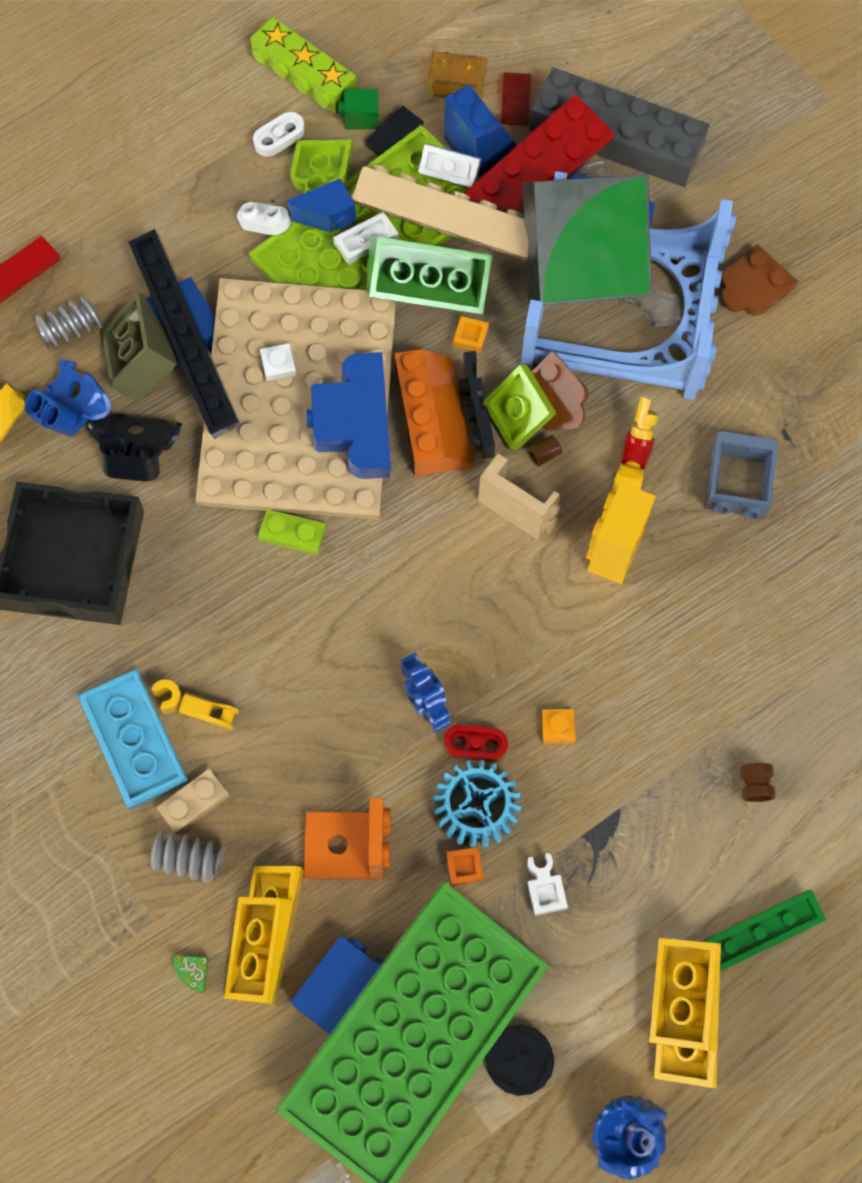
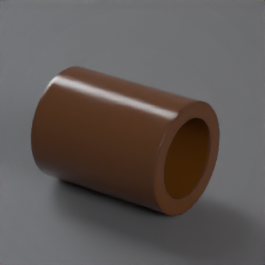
(544, 451)

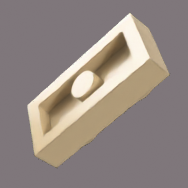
(193, 801)

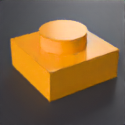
(470, 334)
(558, 726)

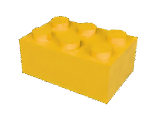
(619, 532)

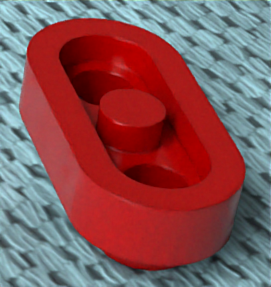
(476, 740)

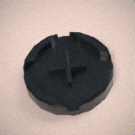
(520, 1061)

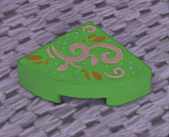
(192, 971)

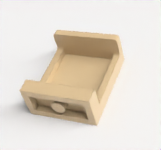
(514, 503)

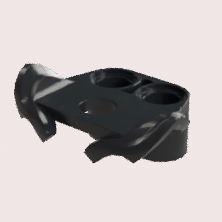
(129, 454)

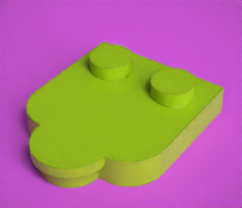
(320, 163)

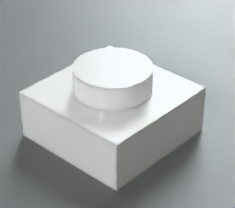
(277, 362)

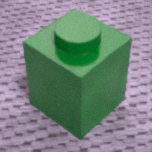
(359, 108)

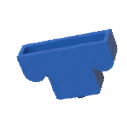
(354, 416)

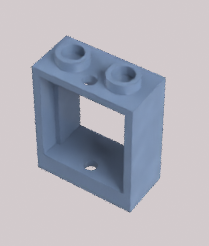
(746, 448)

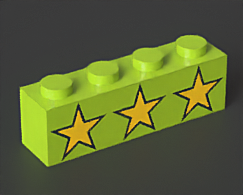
(302, 64)

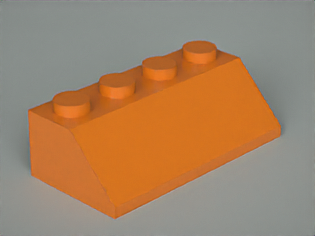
(432, 412)

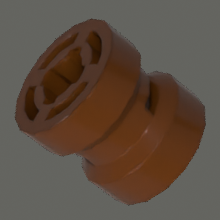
(757, 780)

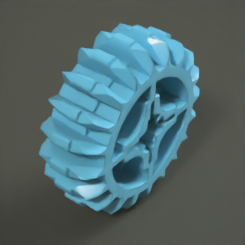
(488, 796)

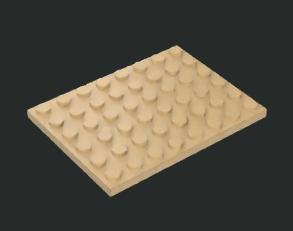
(273, 454)

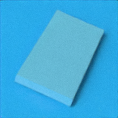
(133, 739)

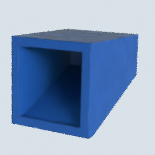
(475, 129)

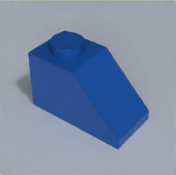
(324, 207)

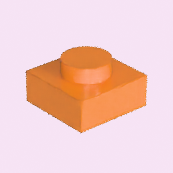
(464, 866)

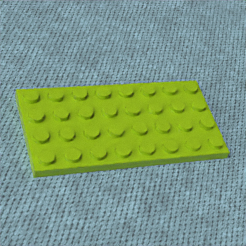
(309, 255)

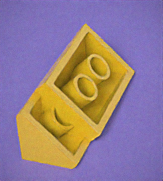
(263, 934)
(686, 1012)

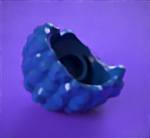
(624, 1135)

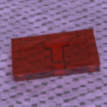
(516, 99)

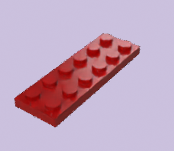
(558, 144)

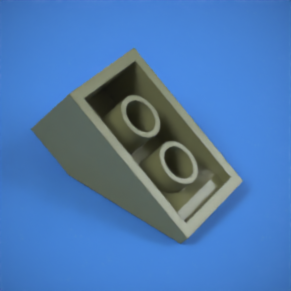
(137, 349)

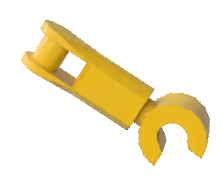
(193, 705)

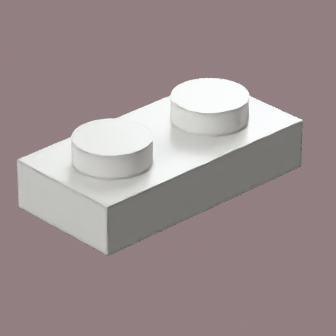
(449, 165)
(355, 242)

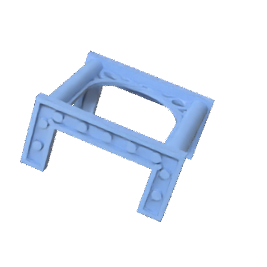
(696, 245)

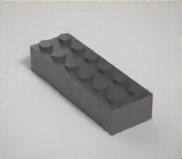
(645, 133)

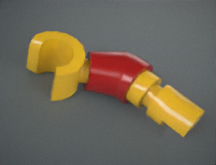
(637, 446)

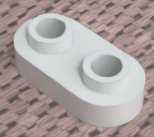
(277, 134)
(263, 218)

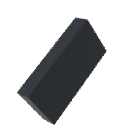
(393, 130)

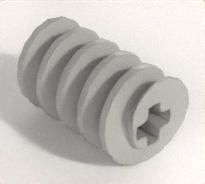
(68, 322)
(186, 857)

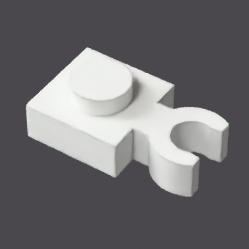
(546, 891)

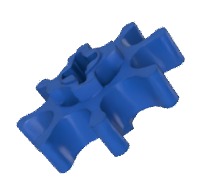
(425, 692)

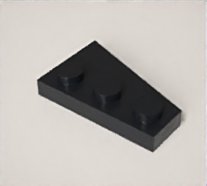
(476, 412)

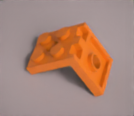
(366, 849)

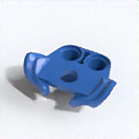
(60, 410)

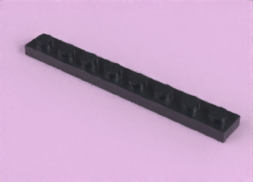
(184, 334)

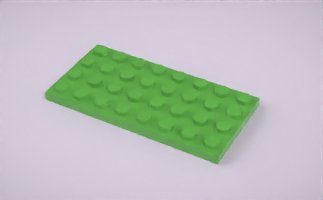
(412, 1038)

